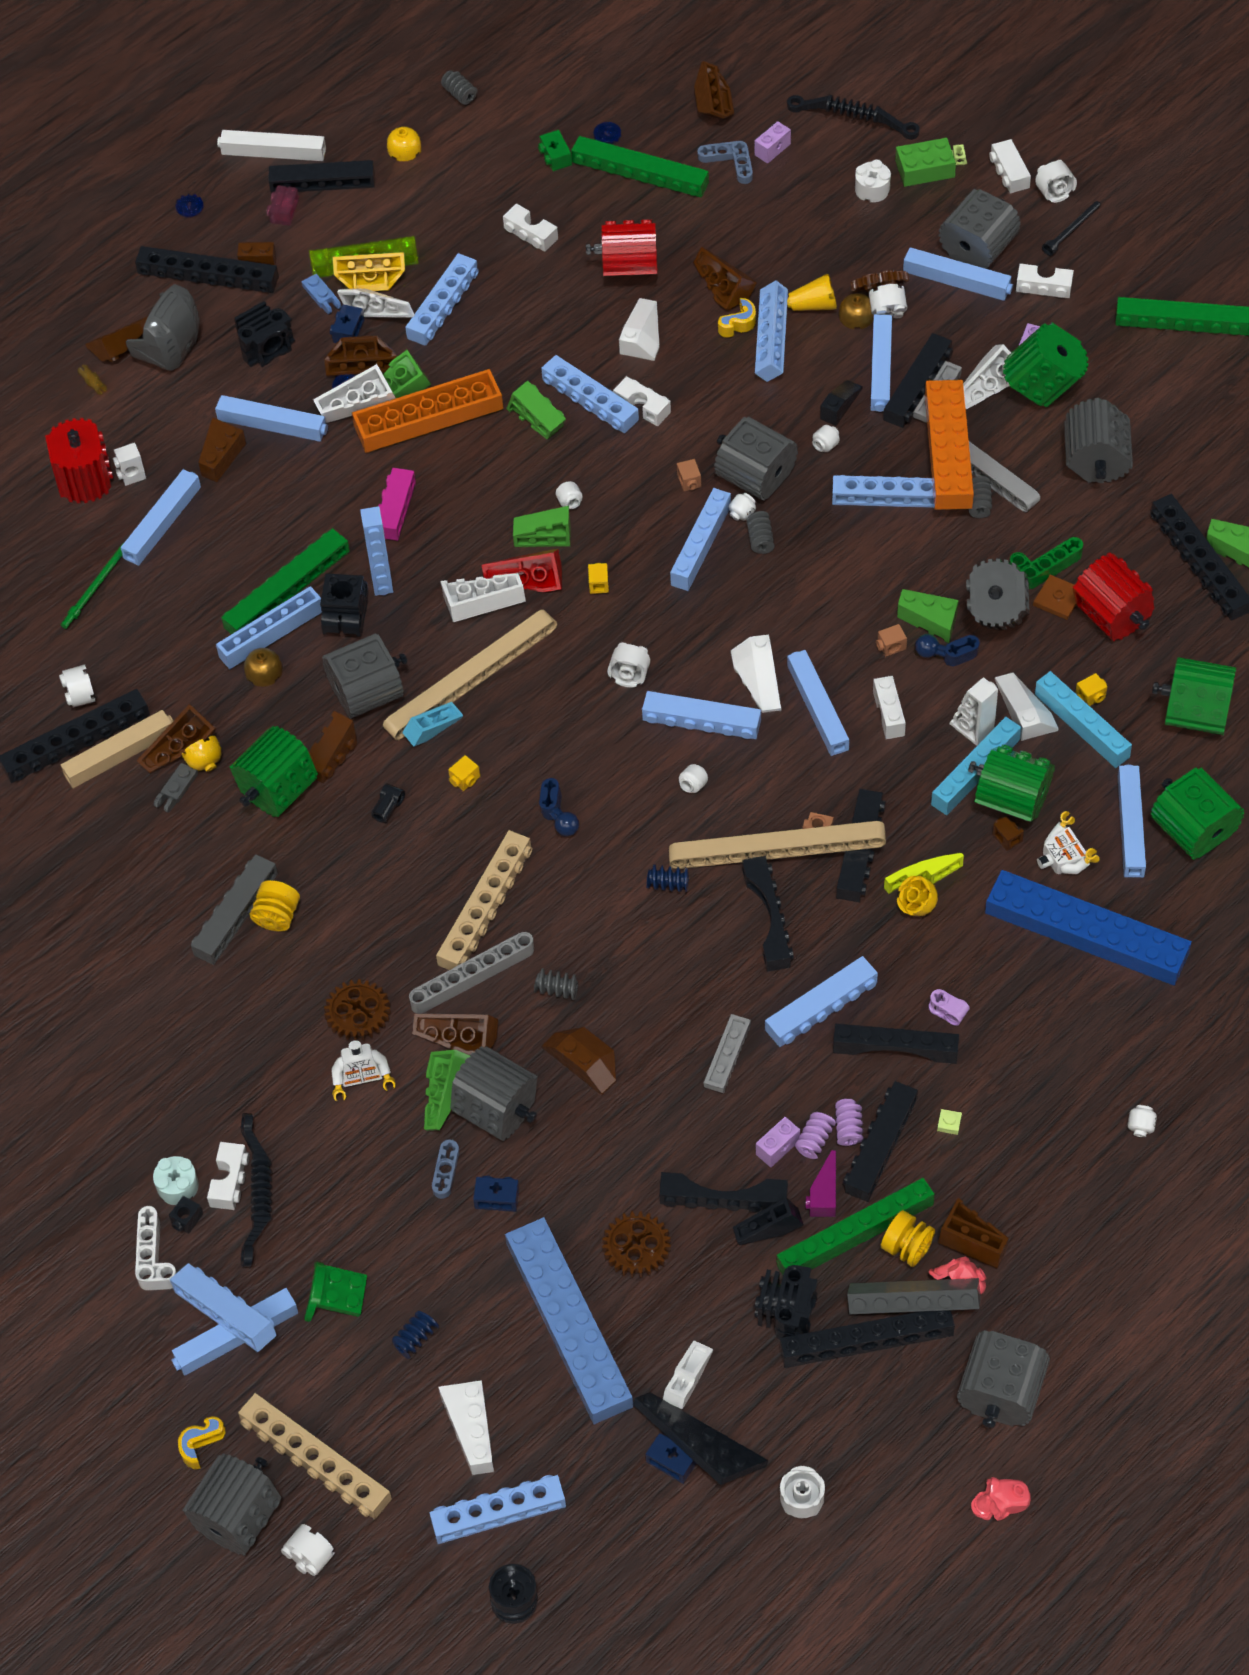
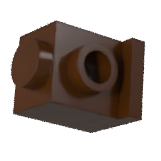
(1007, 833)

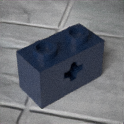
(348, 322)
(504, 1200)
(676, 1467)

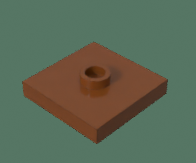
(1056, 597)

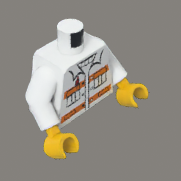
(1064, 851)
(359, 1065)

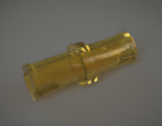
(92, 379)

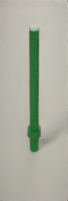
(75, 611)

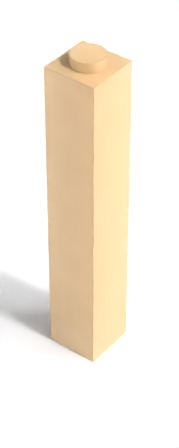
(115, 749)

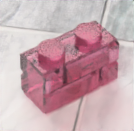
(283, 205)

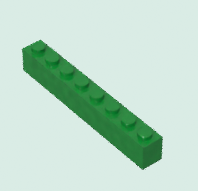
(640, 166)
(1182, 316)
(288, 580)
(857, 1227)

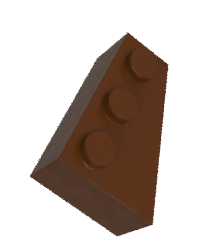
(220, 449)
(333, 746)
(973, 1236)

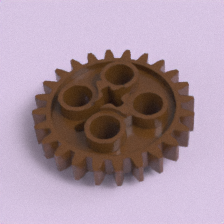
(872, 281)
(357, 1010)
(647, 1256)

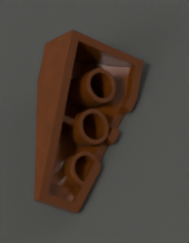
(723, 279)
(114, 344)
(180, 734)
(457, 1031)

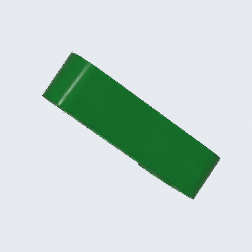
(1050, 562)

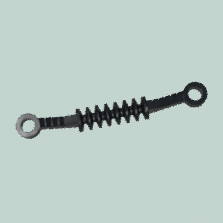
(878, 114)
(261, 1189)

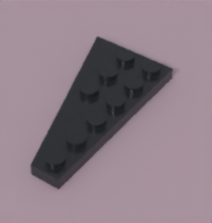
(709, 1448)

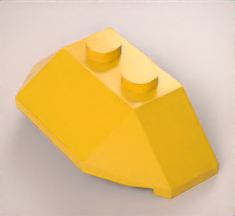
(370, 271)

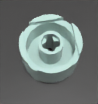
(175, 1178)

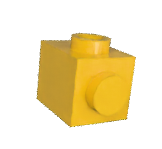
(598, 578)
(1092, 689)
(464, 773)

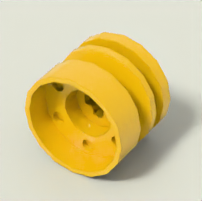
(274, 905)
(912, 1241)

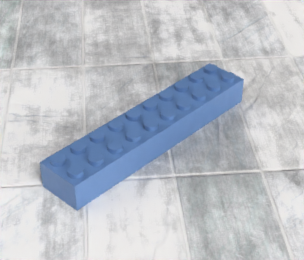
(569, 1321)

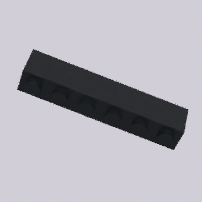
(323, 176)
(912, 387)
(855, 862)
(881, 1141)

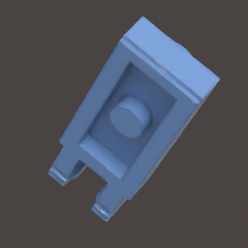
(320, 293)

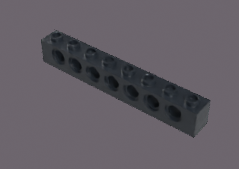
(207, 269)
(1200, 556)
(80, 729)
(866, 1337)

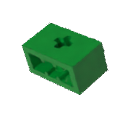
(555, 150)

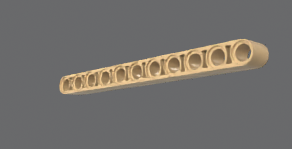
(473, 671)
(777, 844)

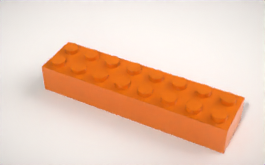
(427, 410)
(949, 444)

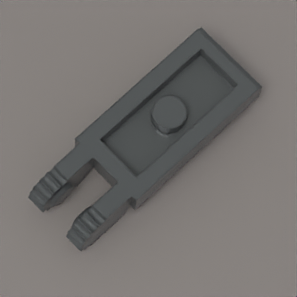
(176, 787)

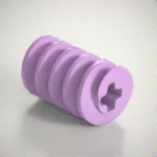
(848, 1122)
(814, 1134)

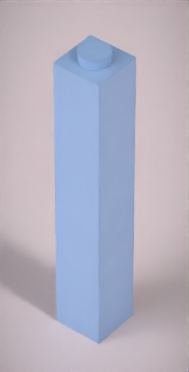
(957, 274)
(881, 362)
(271, 418)
(160, 517)
(818, 702)
(1131, 821)
(220, 1341)

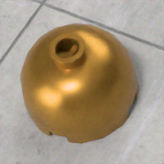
(856, 311)
(263, 667)

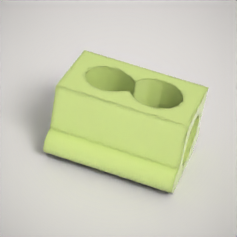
(959, 149)

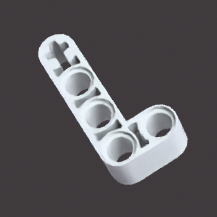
(151, 1247)

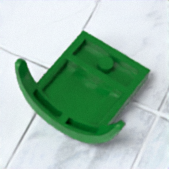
(336, 1291)

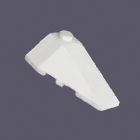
(375, 303)
(641, 331)
(986, 377)
(756, 667)
(1025, 707)

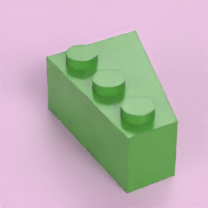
(536, 409)
(543, 529)
(1230, 540)
(929, 612)

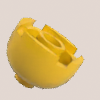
(403, 144)
(203, 754)
(917, 896)

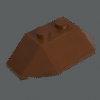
(713, 92)
(357, 355)
(584, 1056)

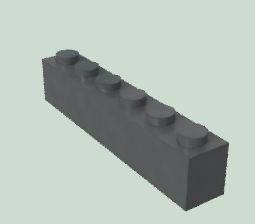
(233, 910)
(914, 1296)

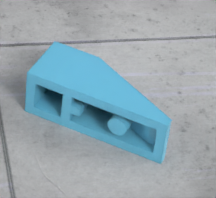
(430, 723)

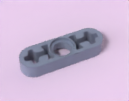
(447, 1177)

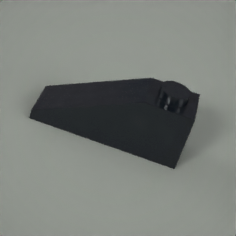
(839, 402)
(769, 1223)

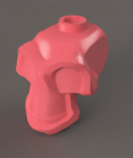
(960, 1269)
(1001, 1499)

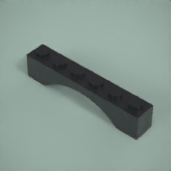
(758, 879)
(931, 1045)
(680, 1190)

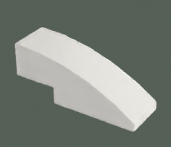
(687, 1374)

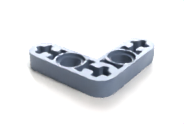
(732, 153)

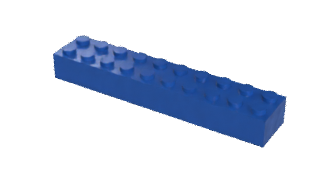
(1088, 927)

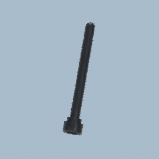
(1051, 246)

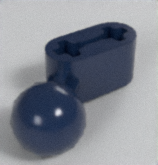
(953, 653)
(565, 822)

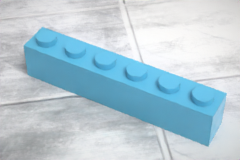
(1083, 719)
(962, 781)

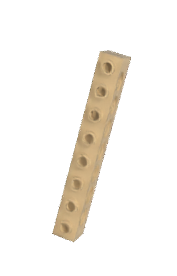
(511, 845)
(258, 1408)

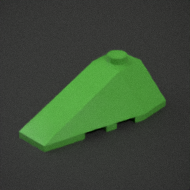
(405, 375)
(441, 1073)

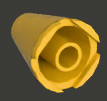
(813, 296)

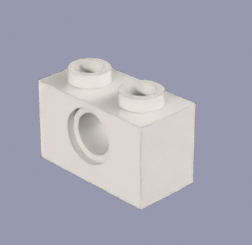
(129, 464)

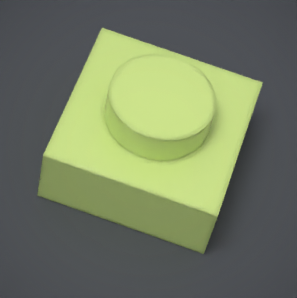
(949, 1121)

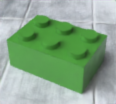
(925, 162)

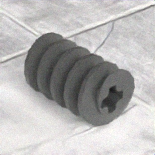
(459, 87)
(982, 497)
(760, 532)
(556, 984)

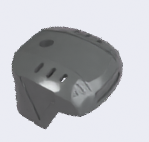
(168, 330)

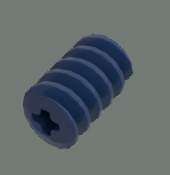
(668, 877)
(413, 1332)

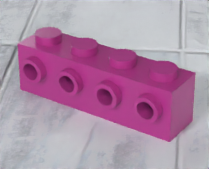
(396, 501)

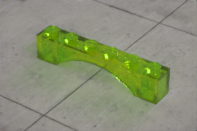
(323, 258)

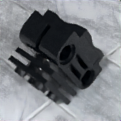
(263, 334)
(343, 604)
(789, 1302)

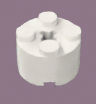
(872, 181)
(1055, 181)
(888, 300)
(629, 665)
(77, 685)
(798, 1504)
(308, 1550)

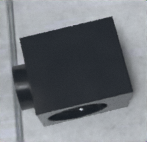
(183, 1207)

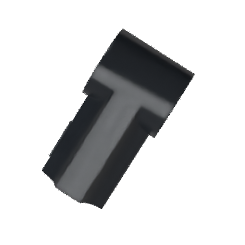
(389, 798)

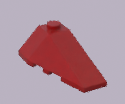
(537, 570)

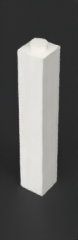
(272, 145)

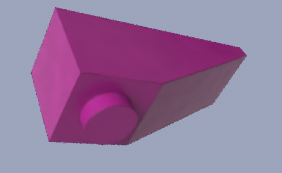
(823, 1190)

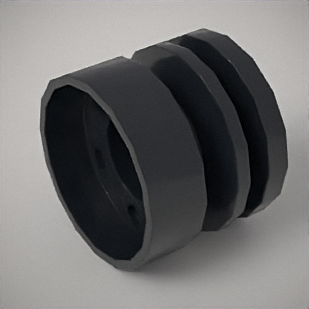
(515, 1582)

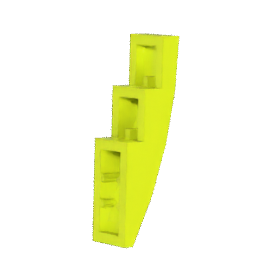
(932, 869)

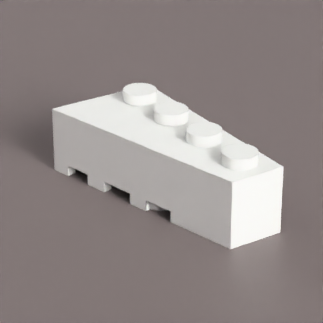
(355, 394)
(482, 595)
(977, 712)
(469, 1419)

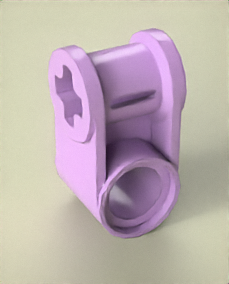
(948, 1008)

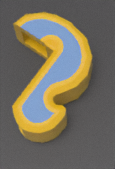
(739, 322)
(196, 1437)

